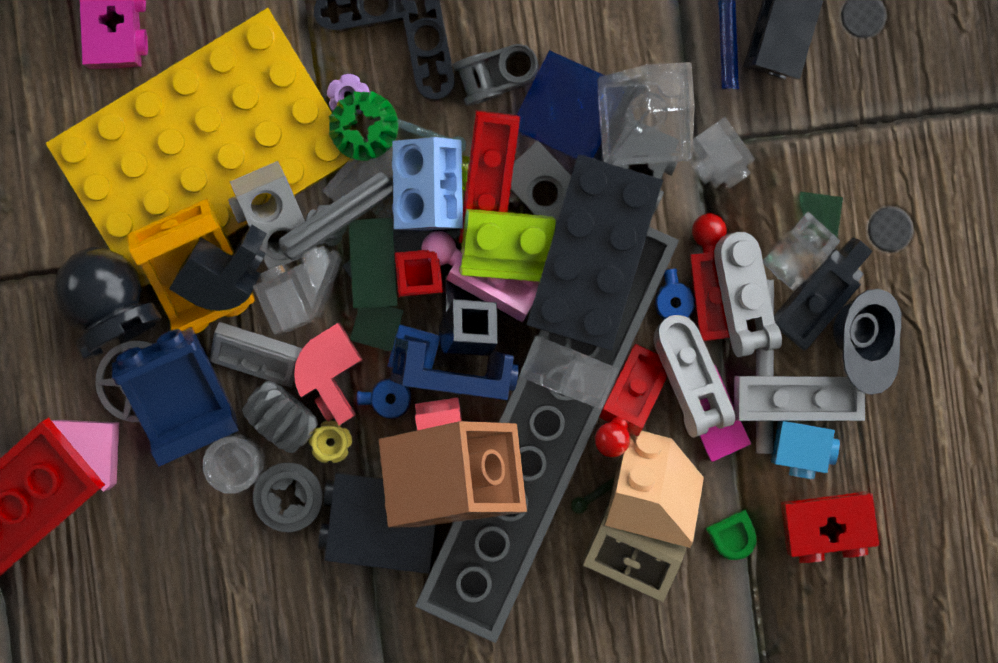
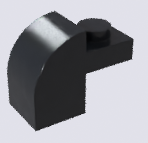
(218, 279)
(466, 322)

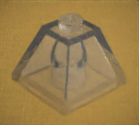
(647, 114)

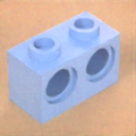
(427, 184)

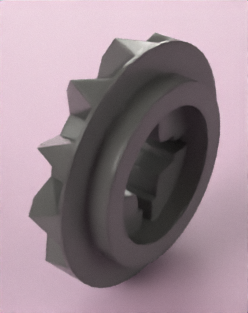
(268, 504)

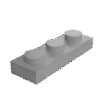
(797, 399)

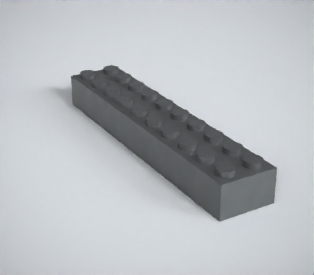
(491, 556)

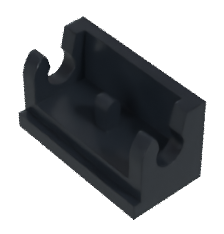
(782, 37)

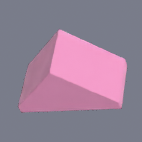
(96, 444)

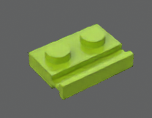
(505, 244)

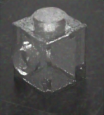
(720, 155)
(800, 251)

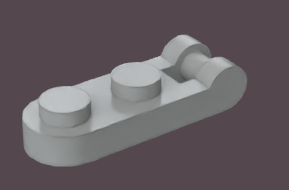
(745, 294)
(692, 375)

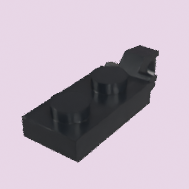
(822, 294)

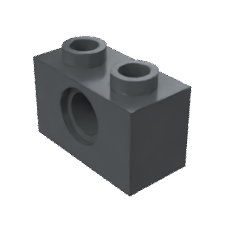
(538, 167)

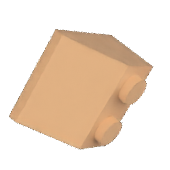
(655, 491)

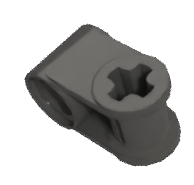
(493, 73)

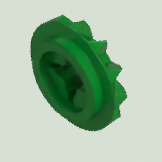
(380, 134)

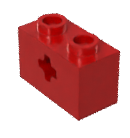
(852, 511)

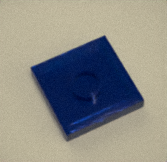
(563, 107)

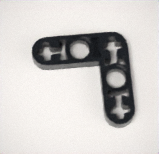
(399, 11)

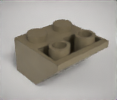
(633, 559)

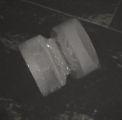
(233, 463)

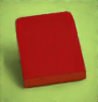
(417, 274)

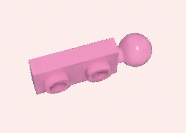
(511, 295)

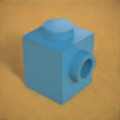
(804, 448)

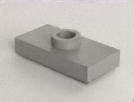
(254, 354)

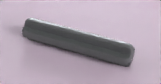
(336, 216)

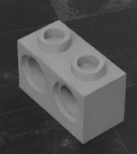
(275, 215)

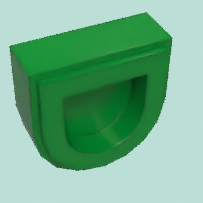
(733, 536)

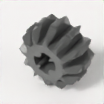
(279, 416)

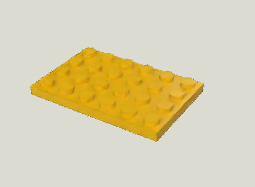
(197, 130)

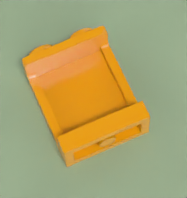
(164, 248)

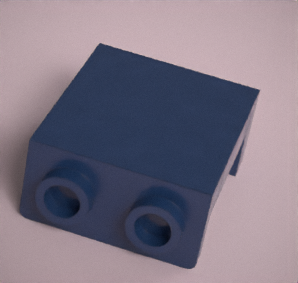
(409, 371)
(175, 395)

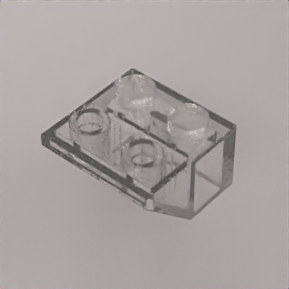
(298, 294)

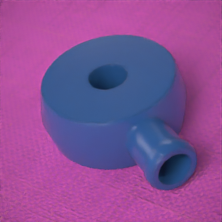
(671, 290)
(378, 401)

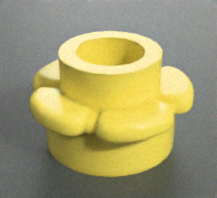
(334, 453)

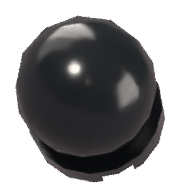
(101, 297)

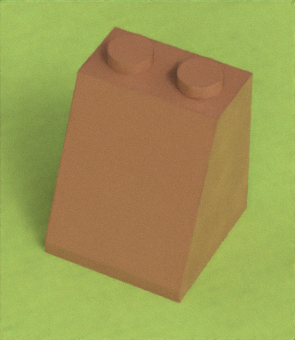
(452, 474)

